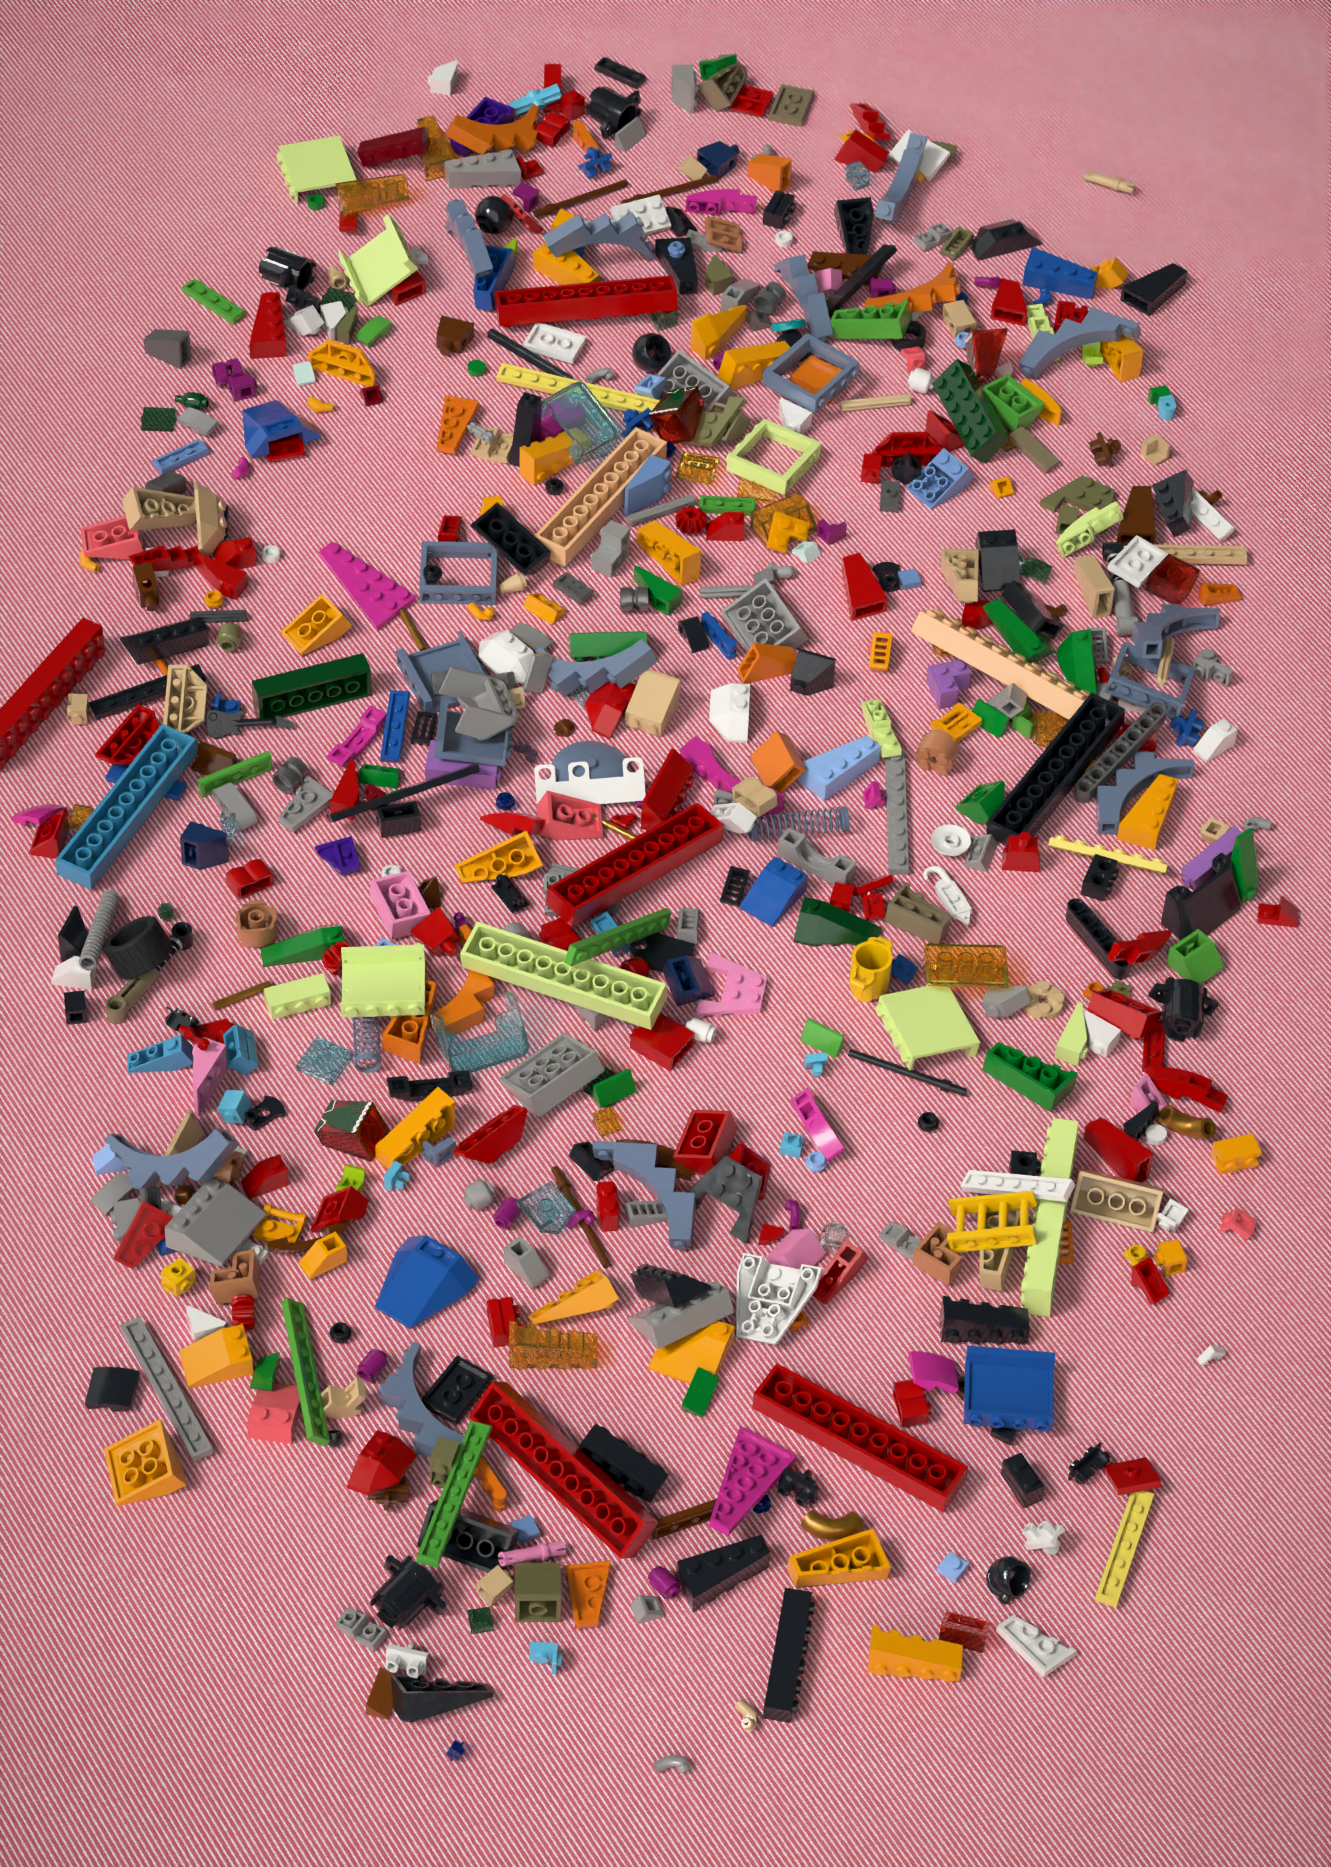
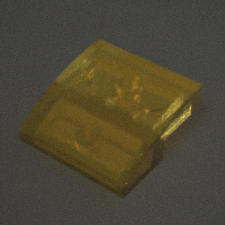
(697, 467)
(1046, 727)

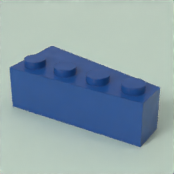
(1058, 275)
(484, 287)

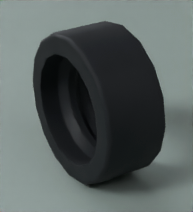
(913, 328)

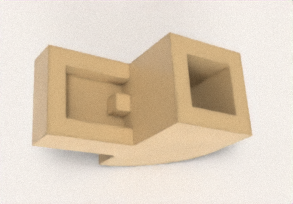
(344, 1402)

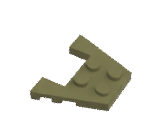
(713, 424)
(1082, 494)

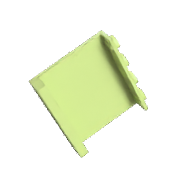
(314, 165)
(379, 264)
(383, 981)
(926, 1023)

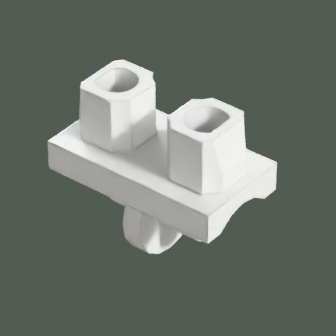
(1043, 1537)
(406, 1659)

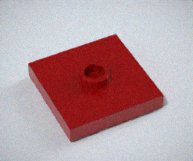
(1132, 1476)

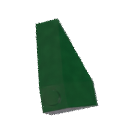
(828, 924)

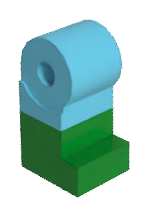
(1163, 400)

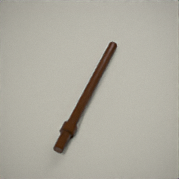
(674, 189)
(552, 208)
(564, 1186)

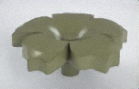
(1118, 987)

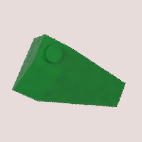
(1017, 632)
(1078, 660)
(1246, 865)
(302, 947)

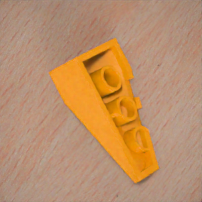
(510, 858)

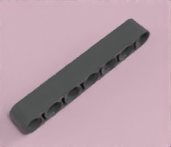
(1123, 745)

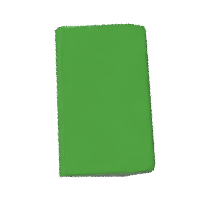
(822, 1038)

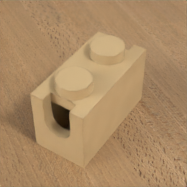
(958, 318)

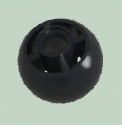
(493, 215)
(651, 352)

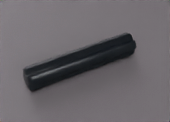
(220, 615)

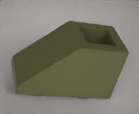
(718, 276)
(442, 1460)

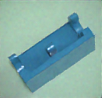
(603, 923)

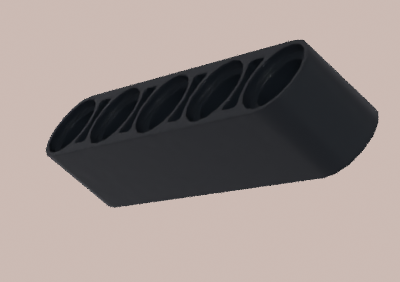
(1095, 936)

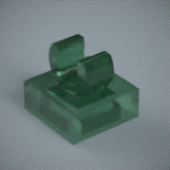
(480, 1620)

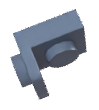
(440, 1153)

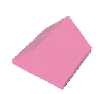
(797, 1249)

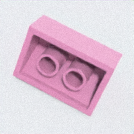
(398, 903)

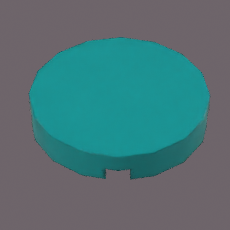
(787, 325)

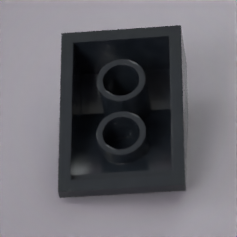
(997, 559)

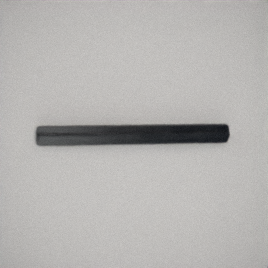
(526, 354)

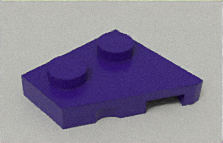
(340, 855)

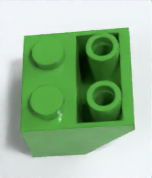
(1195, 957)

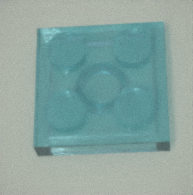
(324, 1060)

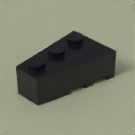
(1175, 499)

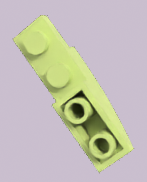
(1083, 529)
(880, 729)

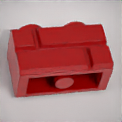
(499, 1314)

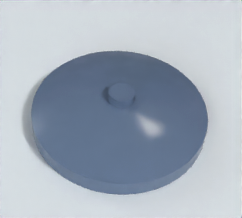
(602, 759)

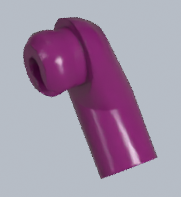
(586, 1215)
(795, 1217)

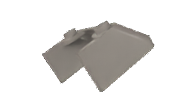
(484, 700)

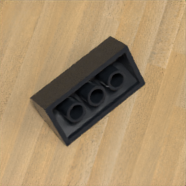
(512, 540)
(166, 640)
(666, 1285)
(475, 1539)

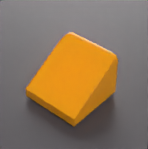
(1001, 487)

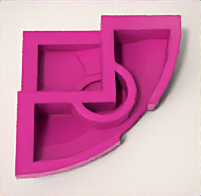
(37, 814)

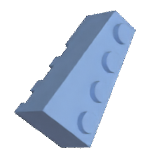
(839, 766)

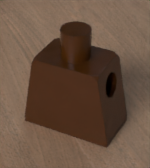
(453, 335)
(148, 592)

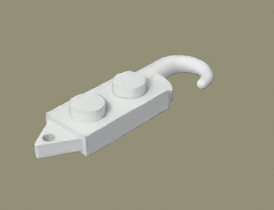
(950, 895)

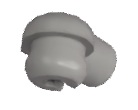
(782, 572)

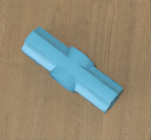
(537, 97)

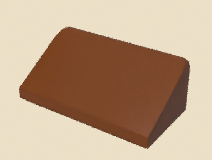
(381, 1697)

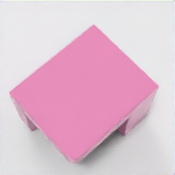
(829, 280)

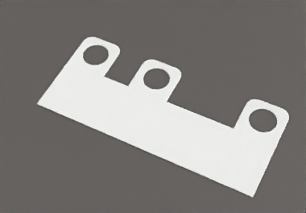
(600, 791)

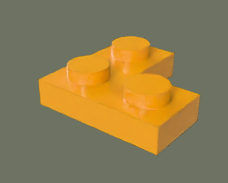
(782, 528)

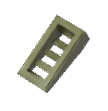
(962, 233)
(347, 326)

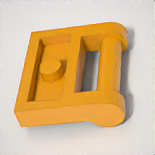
(961, 725)
(272, 1229)

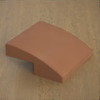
(723, 233)

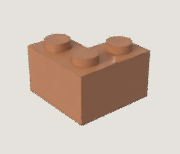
(935, 1256)
(240, 1279)

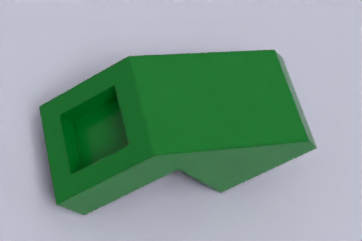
(712, 66)

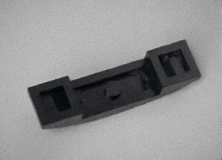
(417, 1090)

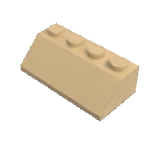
(1117, 1200)

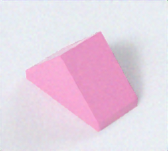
(1146, 1093)

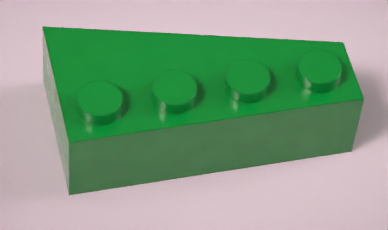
(1029, 1076)

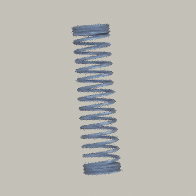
(843, 817)
(362, 1055)

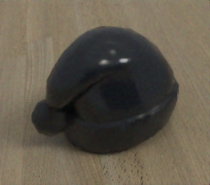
(1008, 1578)

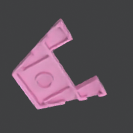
(742, 989)

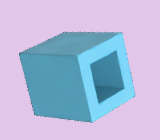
(233, 1106)

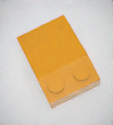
(316, 626)
(217, 1357)

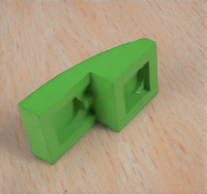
(372, 330)

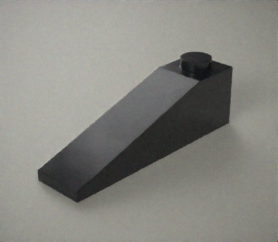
(854, 224)
(425, 1699)

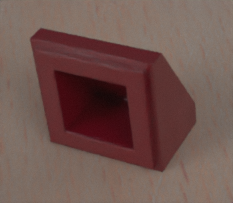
(371, 395)

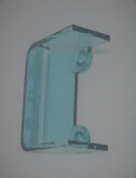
(487, 1050)

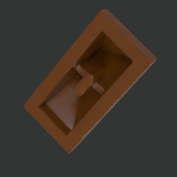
(430, 892)

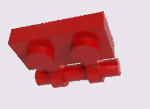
(1067, 310)

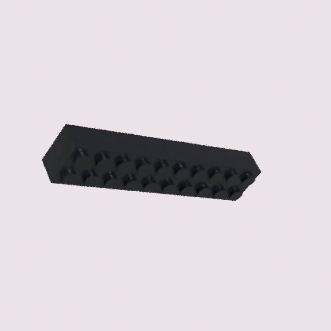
(1057, 769)

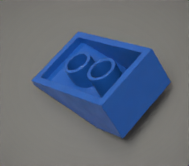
(775, 891)

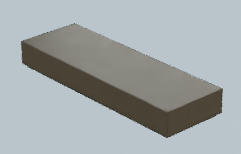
(1033, 449)

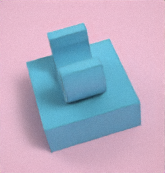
(816, 1062)
(792, 1145)
(393, 1177)

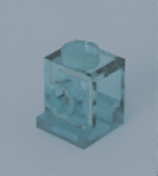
(857, 175)

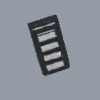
(736, 873)
(1140, 1122)

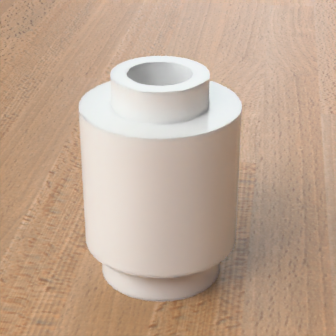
(703, 1030)

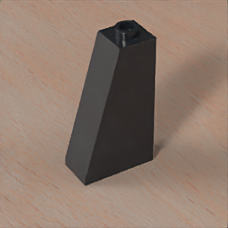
(682, 268)
(1154, 289)
(527, 425)
(1032, 610)

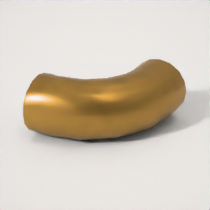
(1185, 1124)
(830, 1528)

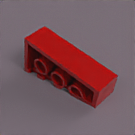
(268, 329)

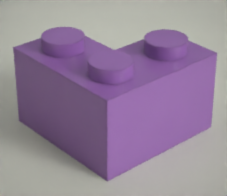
(946, 681)

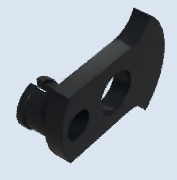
(890, 582)
(269, 1104)

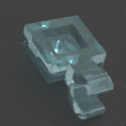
(227, 825)

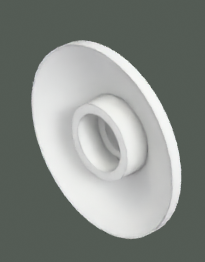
(950, 840)

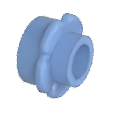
(676, 249)

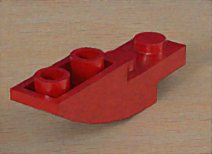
(1140, 950)
(1181, 1082)

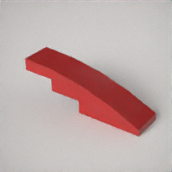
(869, 121)
(167, 559)

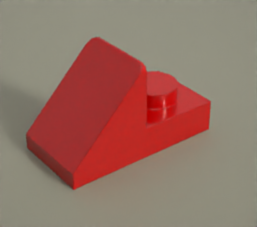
(1281, 915)
(1149, 1279)

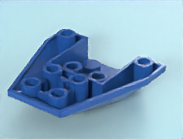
(271, 422)
(423, 1281)

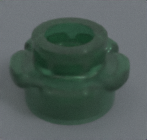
(165, 911)

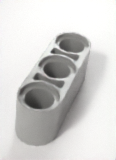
(230, 801)

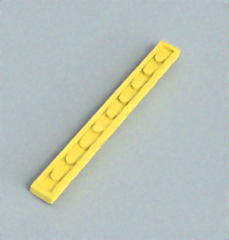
(551, 384)

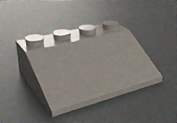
(685, 372)
(763, 618)
(552, 1074)
(213, 1223)
(667, 1324)

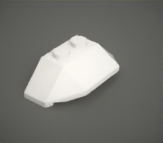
(506, 653)
(731, 711)

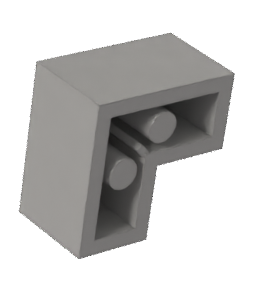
(612, 549)

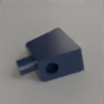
(718, 158)

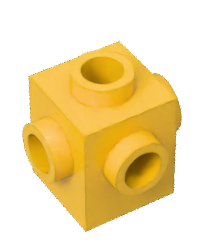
(178, 1277)

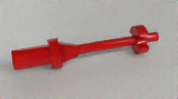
(189, 1034)

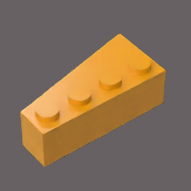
(747, 364)
(840, 1561)

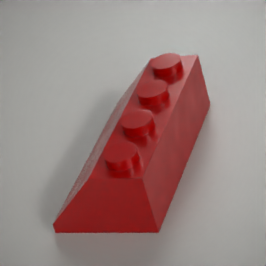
(667, 790)

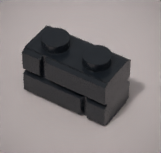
(779, 210)
(1022, 1480)

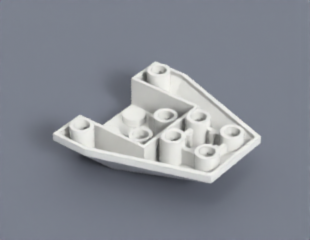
(771, 1297)

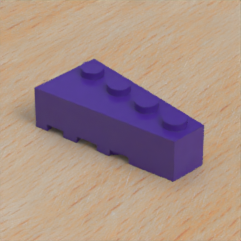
(486, 112)

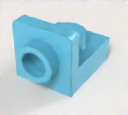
(545, 1652)

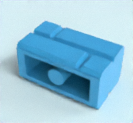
(241, 1049)

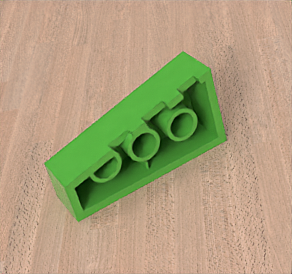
(872, 322)

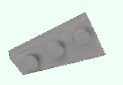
(306, 804)

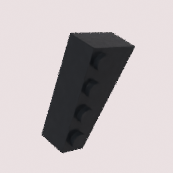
(982, 1322)
(623, 1463)

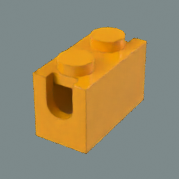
(1236, 1153)

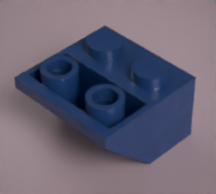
(203, 846)
(687, 979)

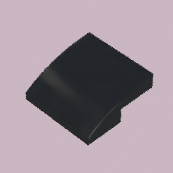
(112, 1388)

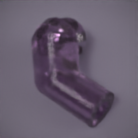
(526, 749)

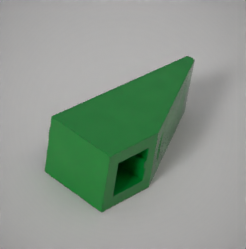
(661, 594)

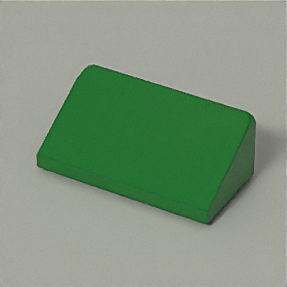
(992, 719)
(379, 775)
(614, 1088)
(265, 1372)
(699, 1392)

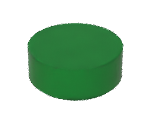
(315, 202)
(476, 368)

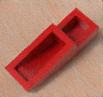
(552, 76)
(515, 822)

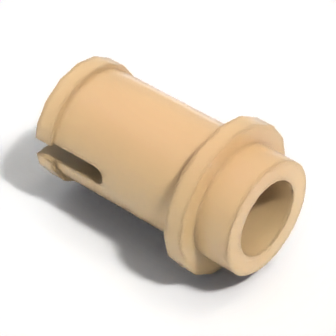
(1124, 669)

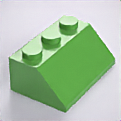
(1013, 402)

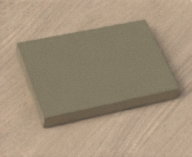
(791, 105)

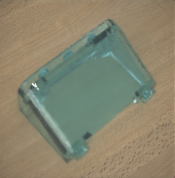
(583, 420)

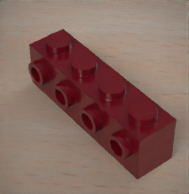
(393, 147)

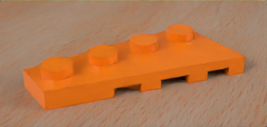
(456, 416)

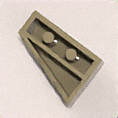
(723, 86)
(917, 916)

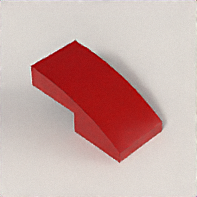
(347, 223)

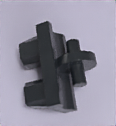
(800, 1484)

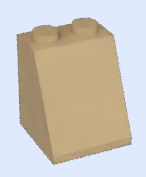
(653, 702)

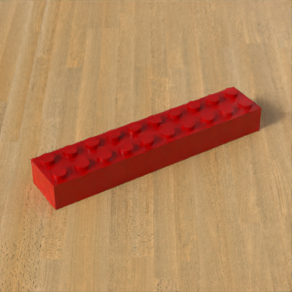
(586, 301)
(49, 686)
(634, 864)
(860, 1437)
(564, 1470)

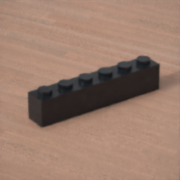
(787, 1655)

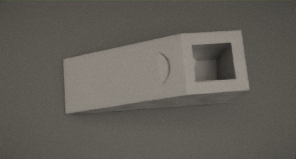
(738, 294)

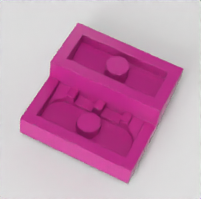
(933, 1370)

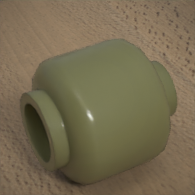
(229, 637)

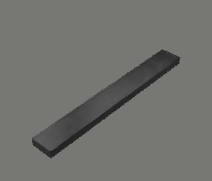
(402, 793)

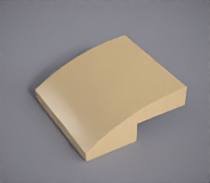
(498, 451)

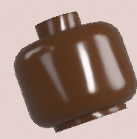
(564, 727)
(184, 1194)

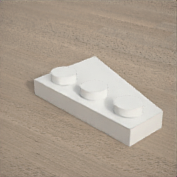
(1038, 1650)

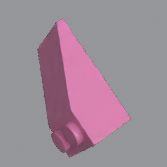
(208, 1072)

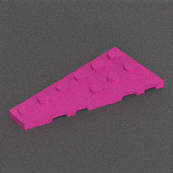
(367, 587)
(749, 1476)

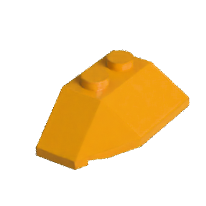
(342, 362)

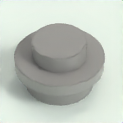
(1208, 654)

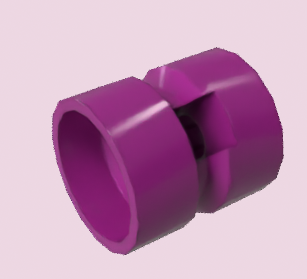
(220, 371)

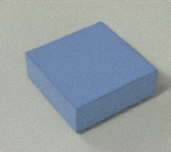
(909, 579)
(527, 1528)

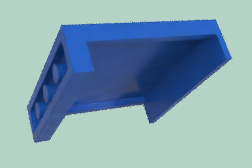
(1008, 1388)

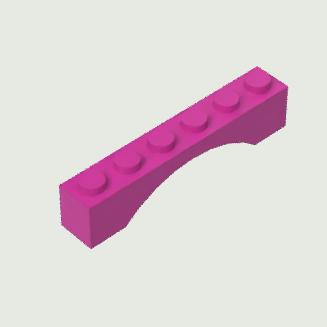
(702, 761)

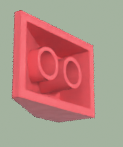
(111, 539)
(569, 817)
(275, 1414)

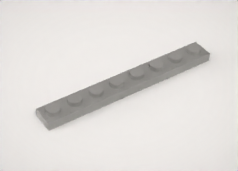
(896, 815)
(166, 1389)

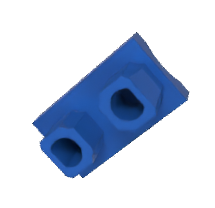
(602, 161)
(633, 421)
(1185, 727)

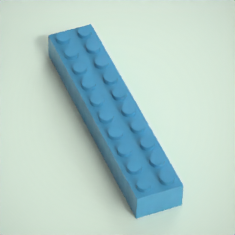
(126, 807)

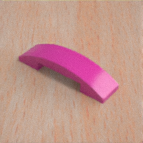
(360, 737)

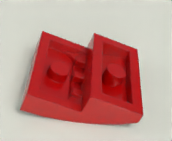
(752, 101)
(285, 448)

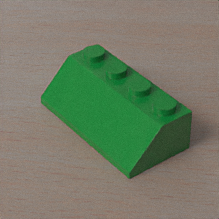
(602, 643)

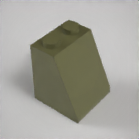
(538, 1592)

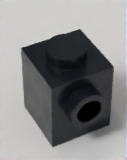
(906, 468)

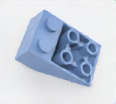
(940, 480)

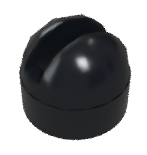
(336, 1437)

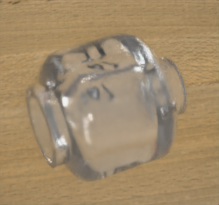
(833, 1236)

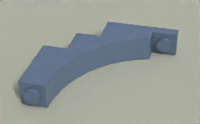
(905, 178)
(814, 306)
(1095, 327)
(641, 1163)

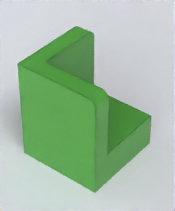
(1022, 723)

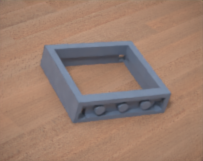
(773, 374)
(454, 593)
(1142, 694)

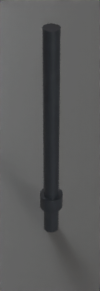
(944, 1085)

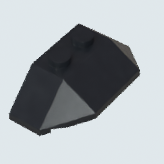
(1003, 239)

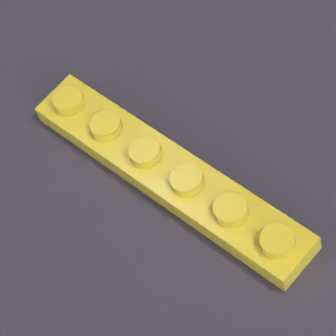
(1080, 847)
(1124, 1548)

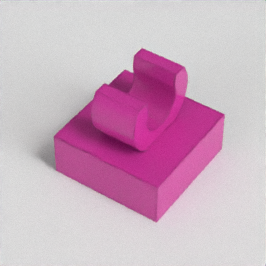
(873, 795)

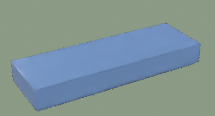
(181, 457)

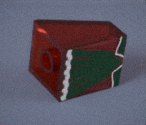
(984, 350)
(678, 414)
(352, 1128)

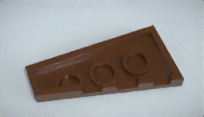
(841, 261)

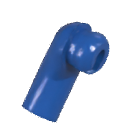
(1045, 296)

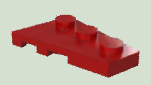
(521, 216)
(142, 1235)

